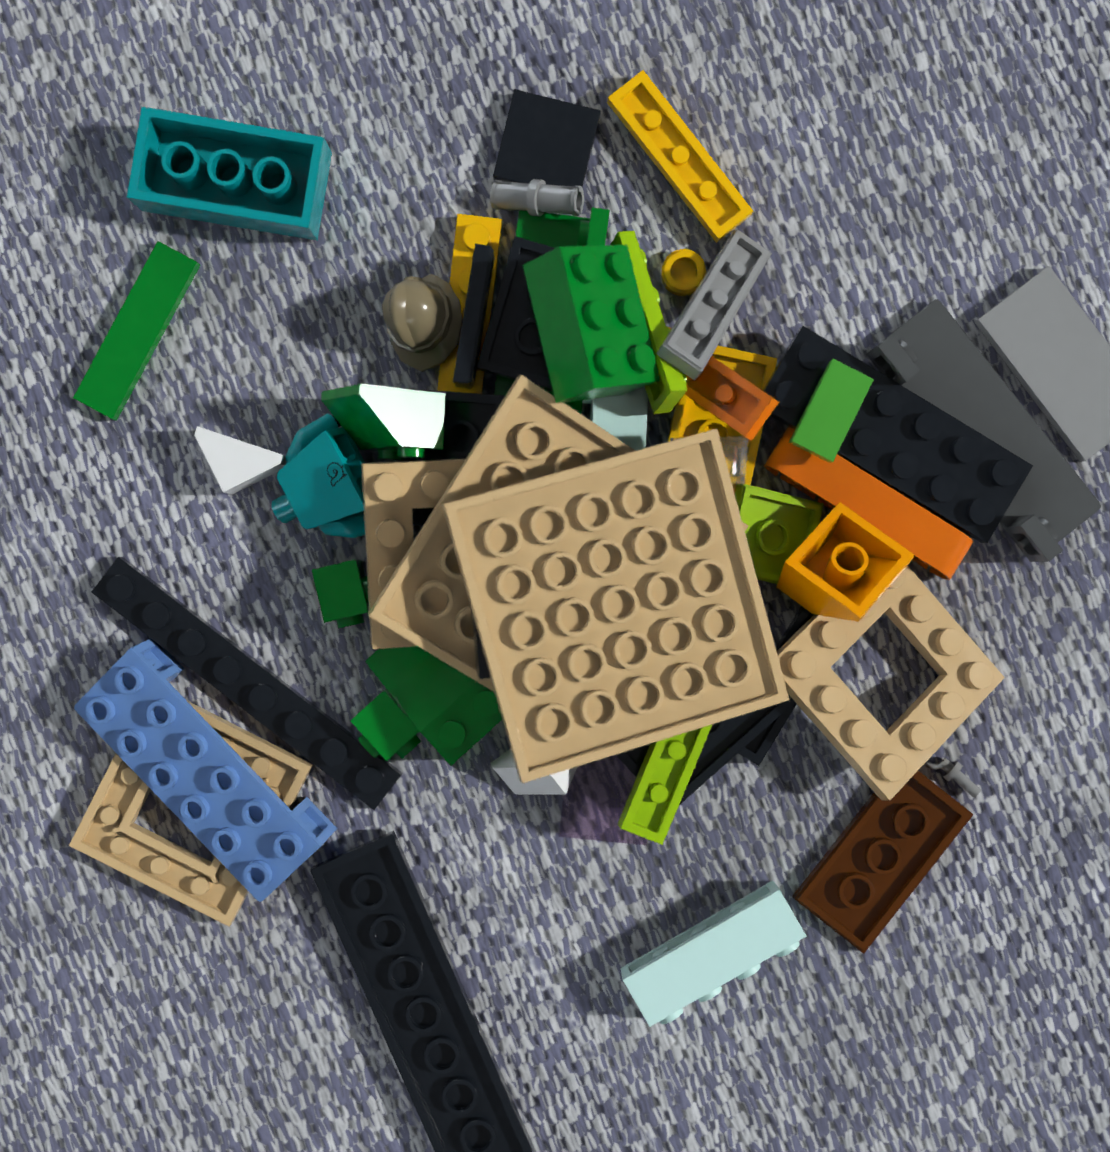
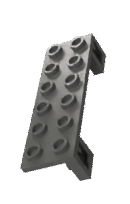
(948, 370)

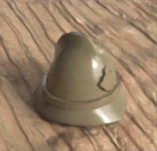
(422, 320)

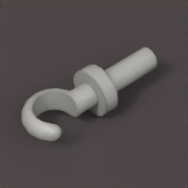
(953, 772)

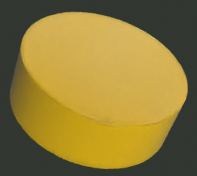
(682, 272)

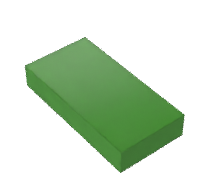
(831, 410)

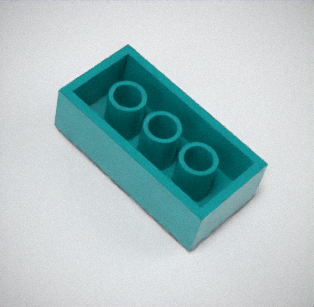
(229, 173)

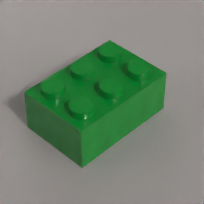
(591, 322)

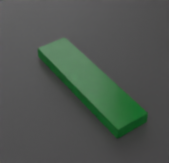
(136, 331)

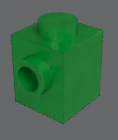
(342, 592)
(386, 728)

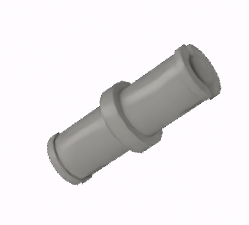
(537, 197)

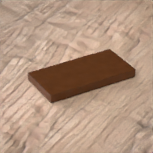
(881, 859)

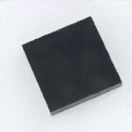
(546, 141)

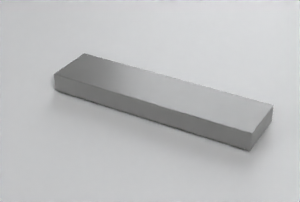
(714, 304)

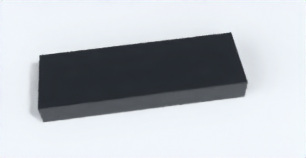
(474, 316)

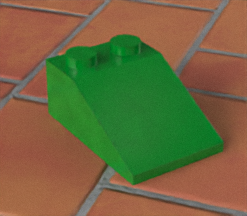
(437, 698)

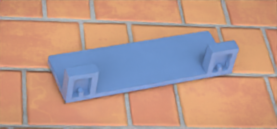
(200, 772)

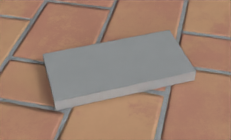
(1055, 359)

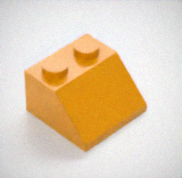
(843, 566)

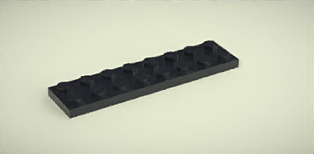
(419, 1000)

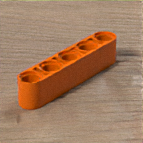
(906, 522)

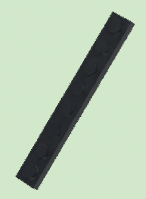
(246, 682)

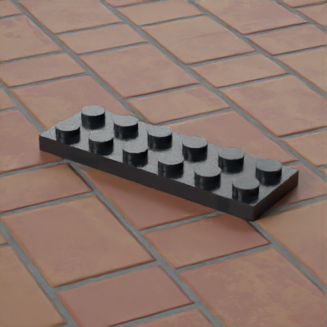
(906, 441)

